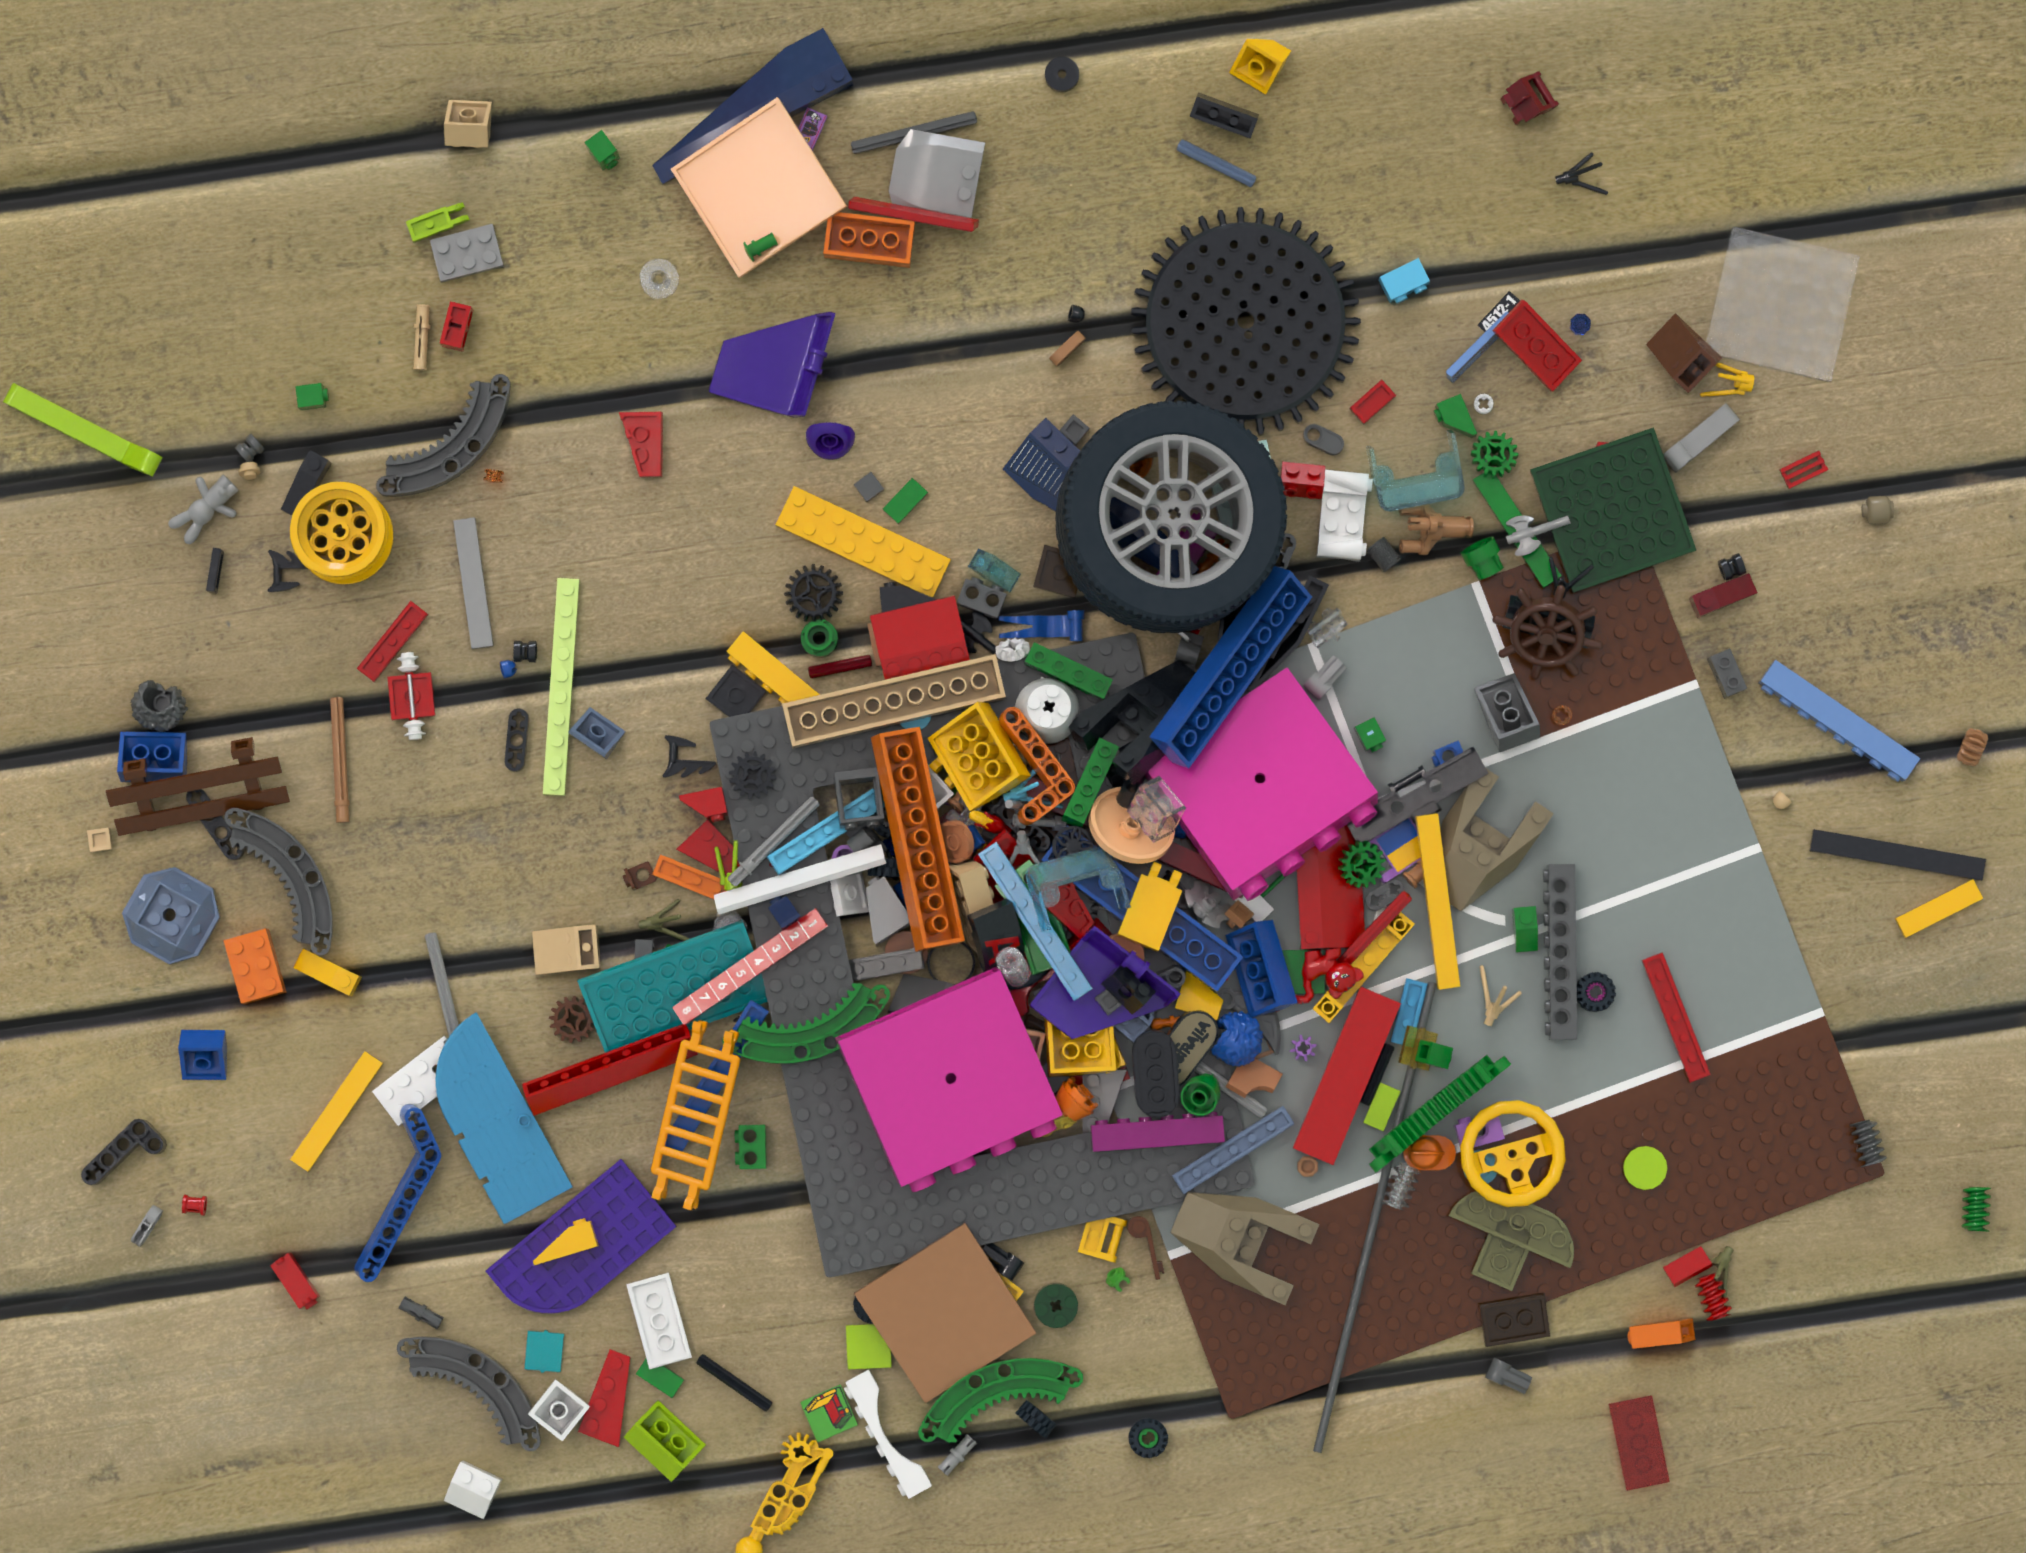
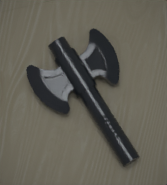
(973, 633)

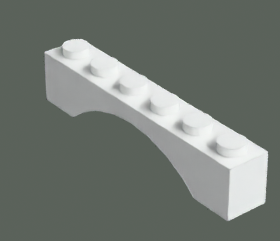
(910, 1474)

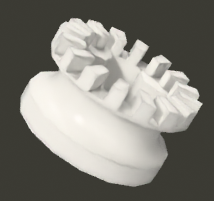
(1483, 397)

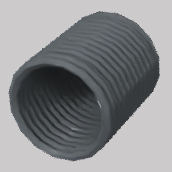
(1383, 554)

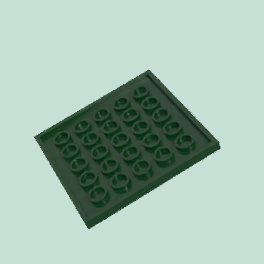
(1618, 509)

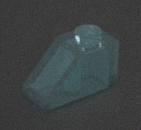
(994, 570)

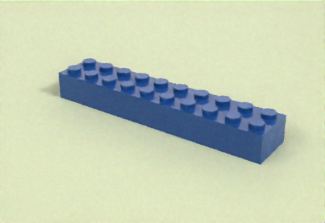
(1230, 667)
(1185, 939)

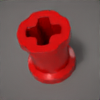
(194, 1205)

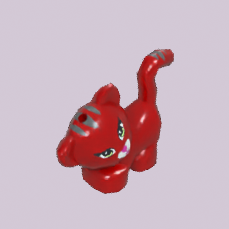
(1339, 975)

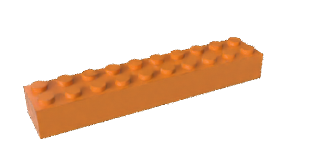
(917, 839)

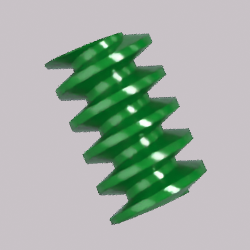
(1976, 1209)

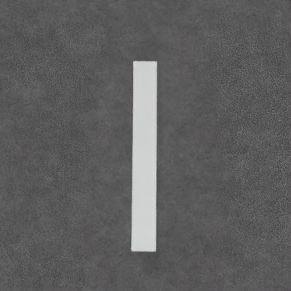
(799, 879)

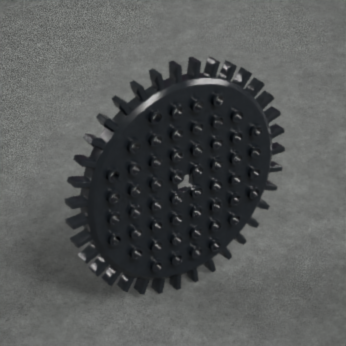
(1247, 236)

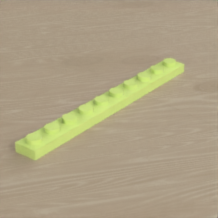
(561, 686)

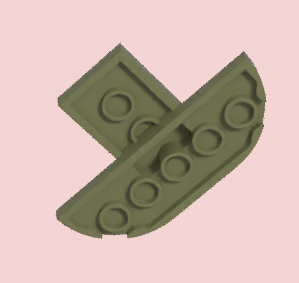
(1511, 1236)

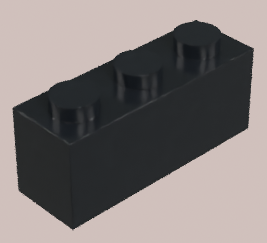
(1224, 115)

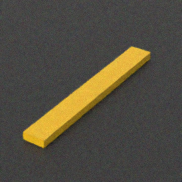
(1437, 901)

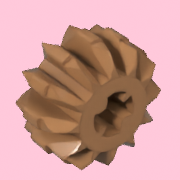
(1972, 747)

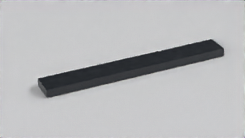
(1897, 855)

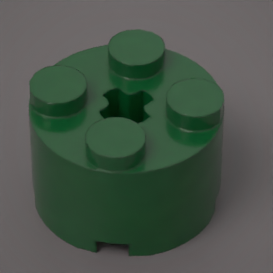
(1068, 1304)

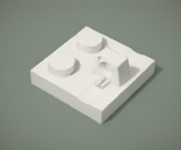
(849, 895)

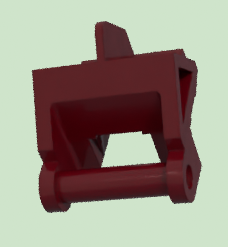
(1524, 101)

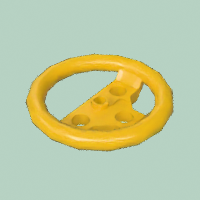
(1522, 1191)

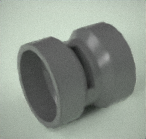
(249, 448)

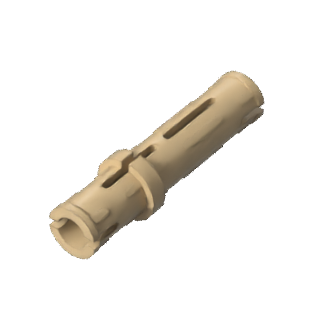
(421, 337)

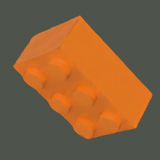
(255, 966)

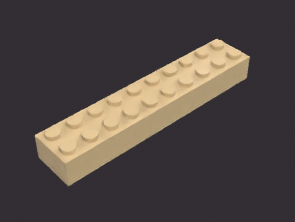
(893, 701)

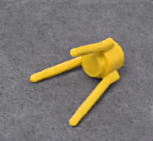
(1742, 381)

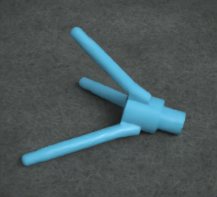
(1019, 792)

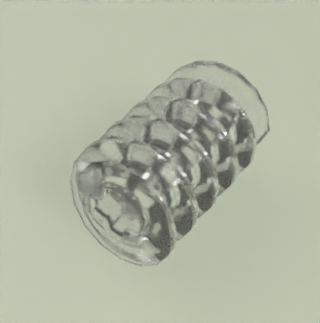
(1013, 966)
(1401, 1186)

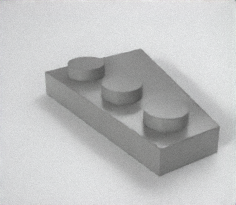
(1105, 1091)

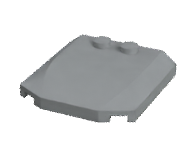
(936, 173)

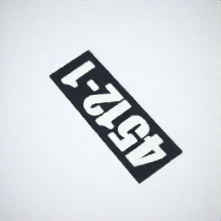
(1506, 304)

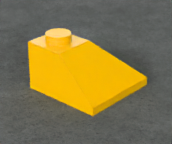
(1260, 63)

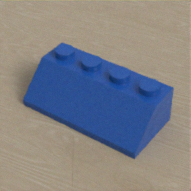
(1262, 969)

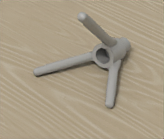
(1023, 847)

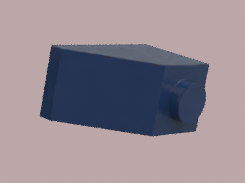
(783, 912)

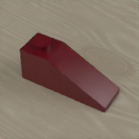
(1722, 595)

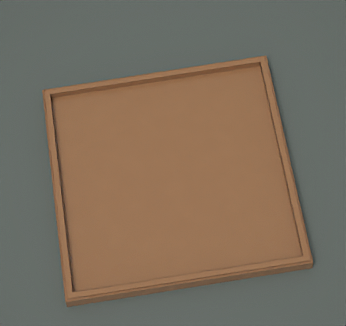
(945, 1312)

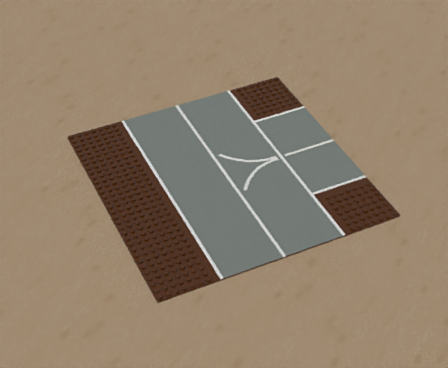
(1657, 870)

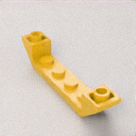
(1367, 962)

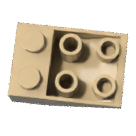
(566, 949)

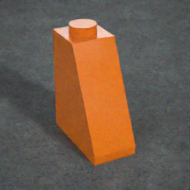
(1661, 1333)

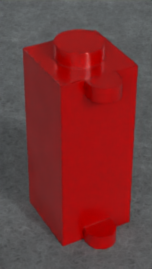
(295, 1281)

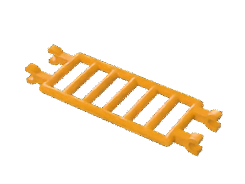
(726, 1054)

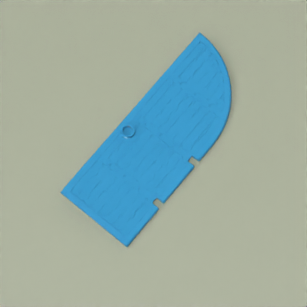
(497, 1123)

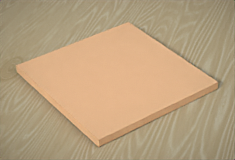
(758, 183)

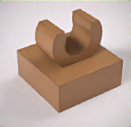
(1238, 915)

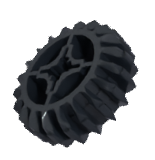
(804, 596)

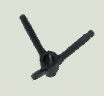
(1571, 176)
(1556, 582)

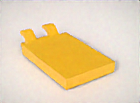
(1151, 909)

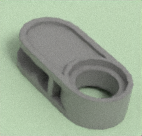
(146, 1225)

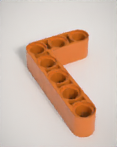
(1038, 764)

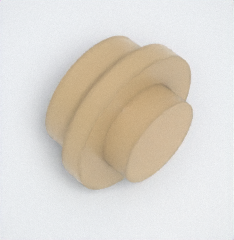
(249, 470)

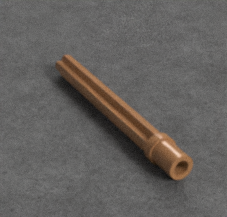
(339, 760)

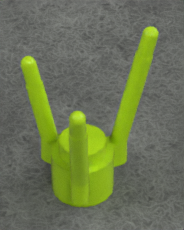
(724, 880)

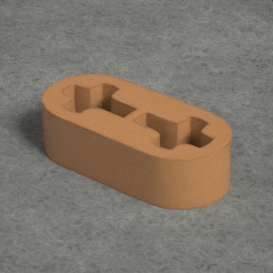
(1067, 348)

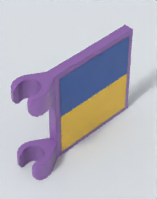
(1399, 848)

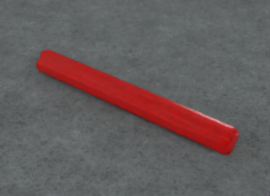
(1375, 928)

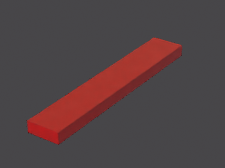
(913, 214)
(1676, 1017)

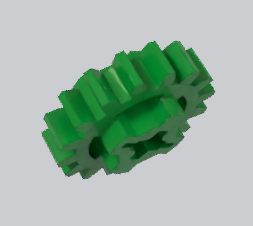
(1488, 448)
(1369, 869)

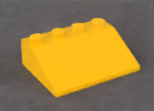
(978, 756)
(1080, 1055)

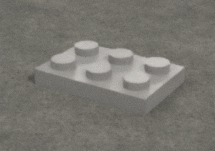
(466, 253)

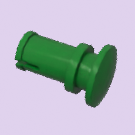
(760, 246)

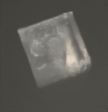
(1156, 809)

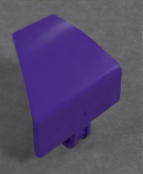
(774, 365)

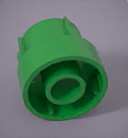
(1483, 557)
(825, 648)
(1198, 1104)

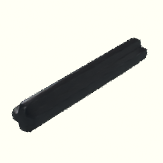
(734, 1382)

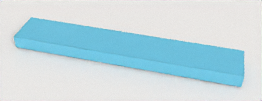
(821, 834)

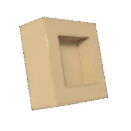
(99, 840)

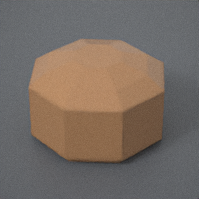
(1307, 1166)

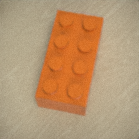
(869, 239)

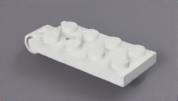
(412, 1083)

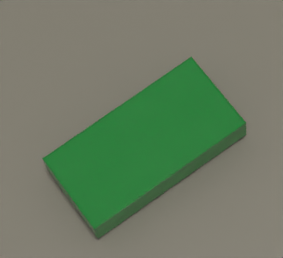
(905, 500)
(661, 1378)

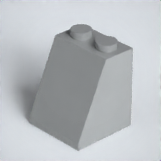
(885, 910)

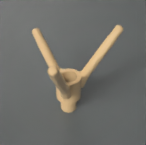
(1494, 1009)

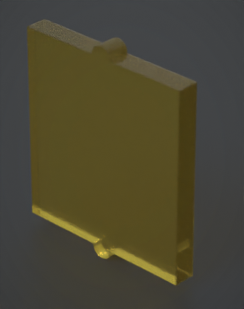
(1410, 1046)

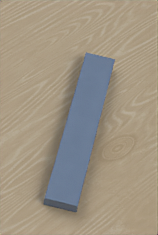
(1233, 1149)

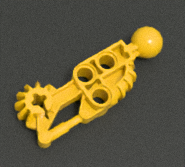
(786, 1512)

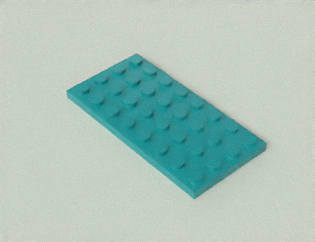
(639, 994)

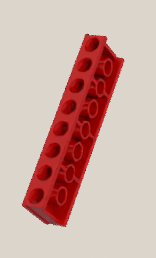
(1346, 1075)

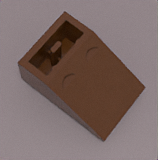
(1683, 353)

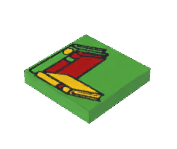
(829, 1413)

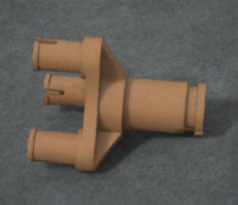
(1433, 528)

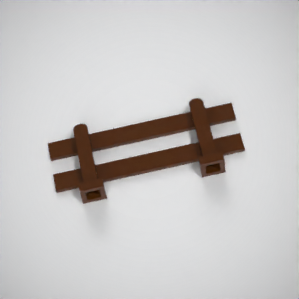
(144, 792)

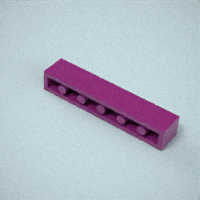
(1157, 1133)

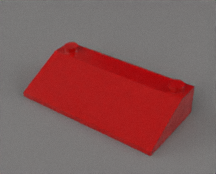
(1328, 906)

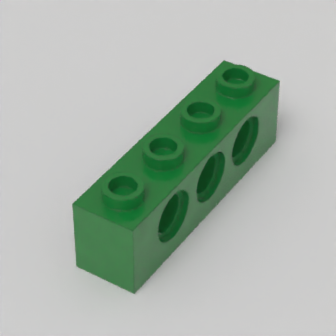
(1068, 671)
(1090, 783)

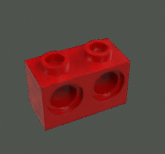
(456, 326)

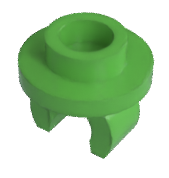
(1115, 1276)

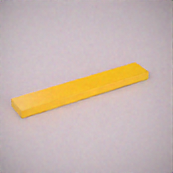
(336, 1111)

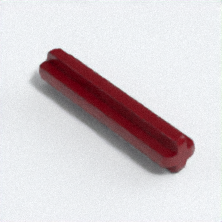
(840, 666)

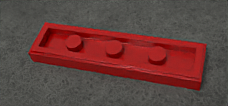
(392, 641)

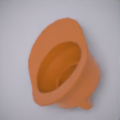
(1430, 1153)

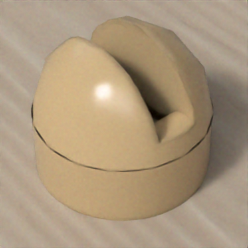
(1781, 800)

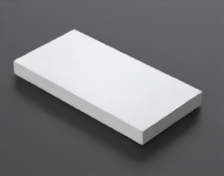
(659, 1321)

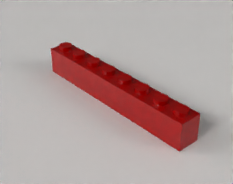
(606, 1070)

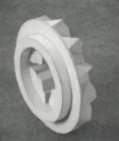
(1005, 650)

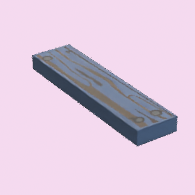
(1473, 352)

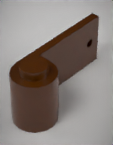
(1139, 1228)

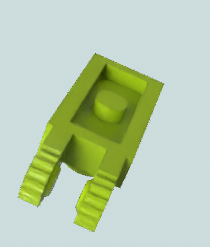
(435, 222)

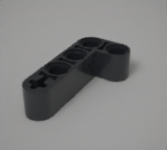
(1000, 811)
(120, 1155)

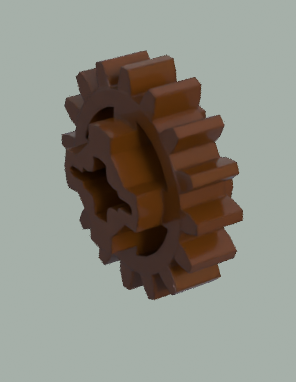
(558, 1024)

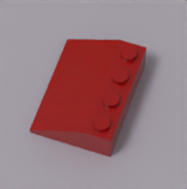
(919, 637)

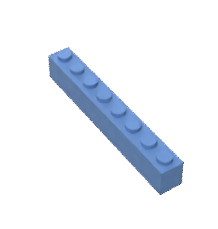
(1839, 721)

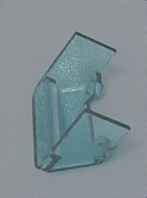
(1419, 490)
(1048, 875)

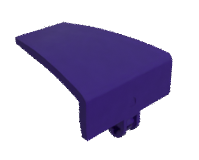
(1097, 957)

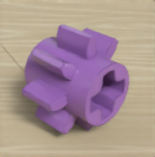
(1299, 1053)

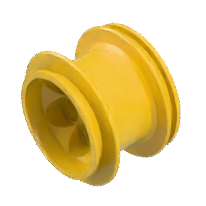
(356, 564)

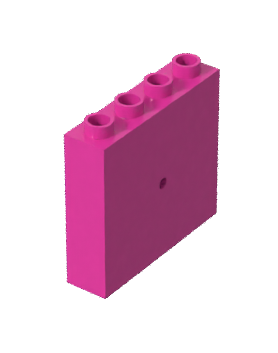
(1268, 788)
(950, 1079)

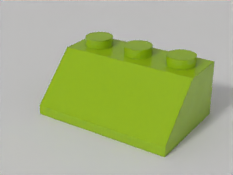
(664, 1441)

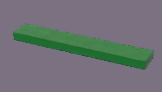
(1504, 510)

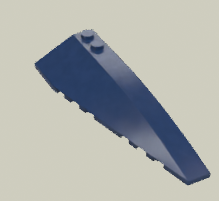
(797, 75)

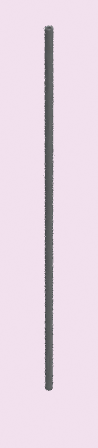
(1367, 1247)

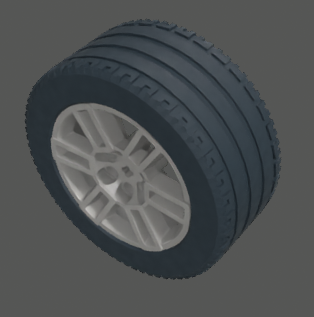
(1231, 459)

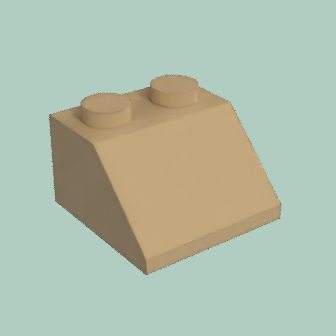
(467, 123)

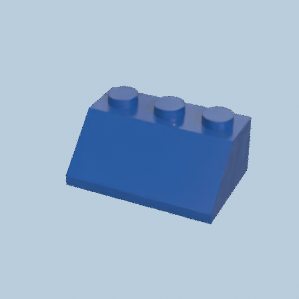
(163, 753)

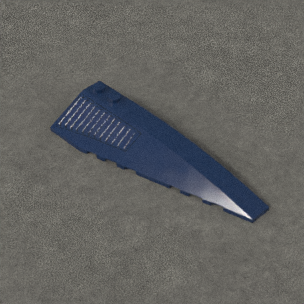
(1040, 471)

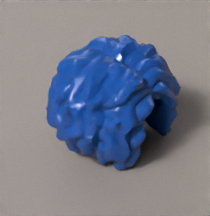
(1240, 1041)

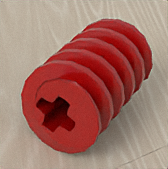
(1713, 1297)

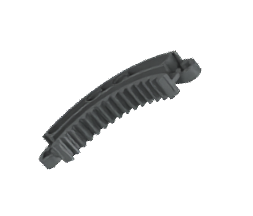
(478, 425)
(273, 844)
(453, 1360)

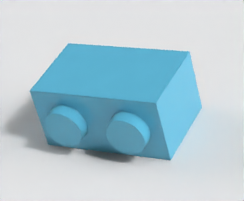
(1404, 281)

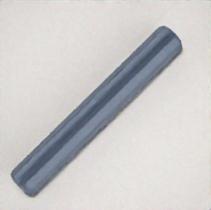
(1216, 163)

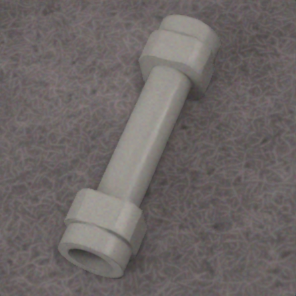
(1054, 822)

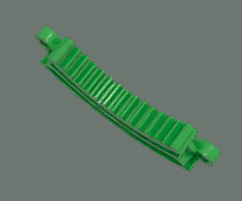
(778, 1045)
(1435, 1110)
(1026, 1376)

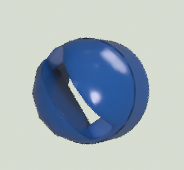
(507, 668)

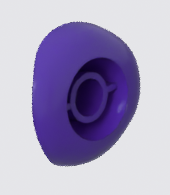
(830, 440)

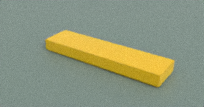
(1939, 908)

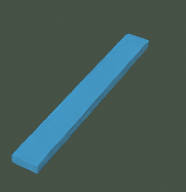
(1047, 941)

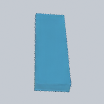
(1409, 1010)

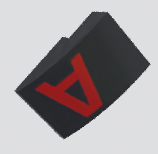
(994, 930)

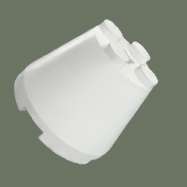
(1049, 726)

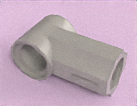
(1322, 680)

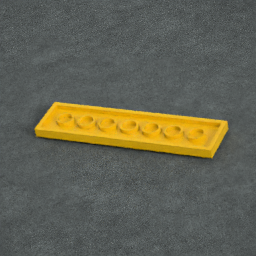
(863, 542)

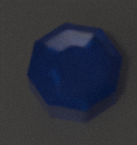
(1580, 324)

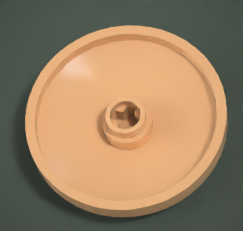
(1120, 834)

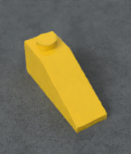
(327, 972)
(571, 1241)

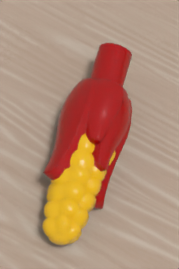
(989, 822)

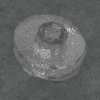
(648, 276)

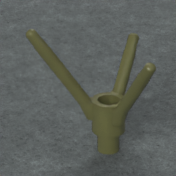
(656, 922)
(1722, 1263)

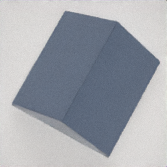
(597, 732)

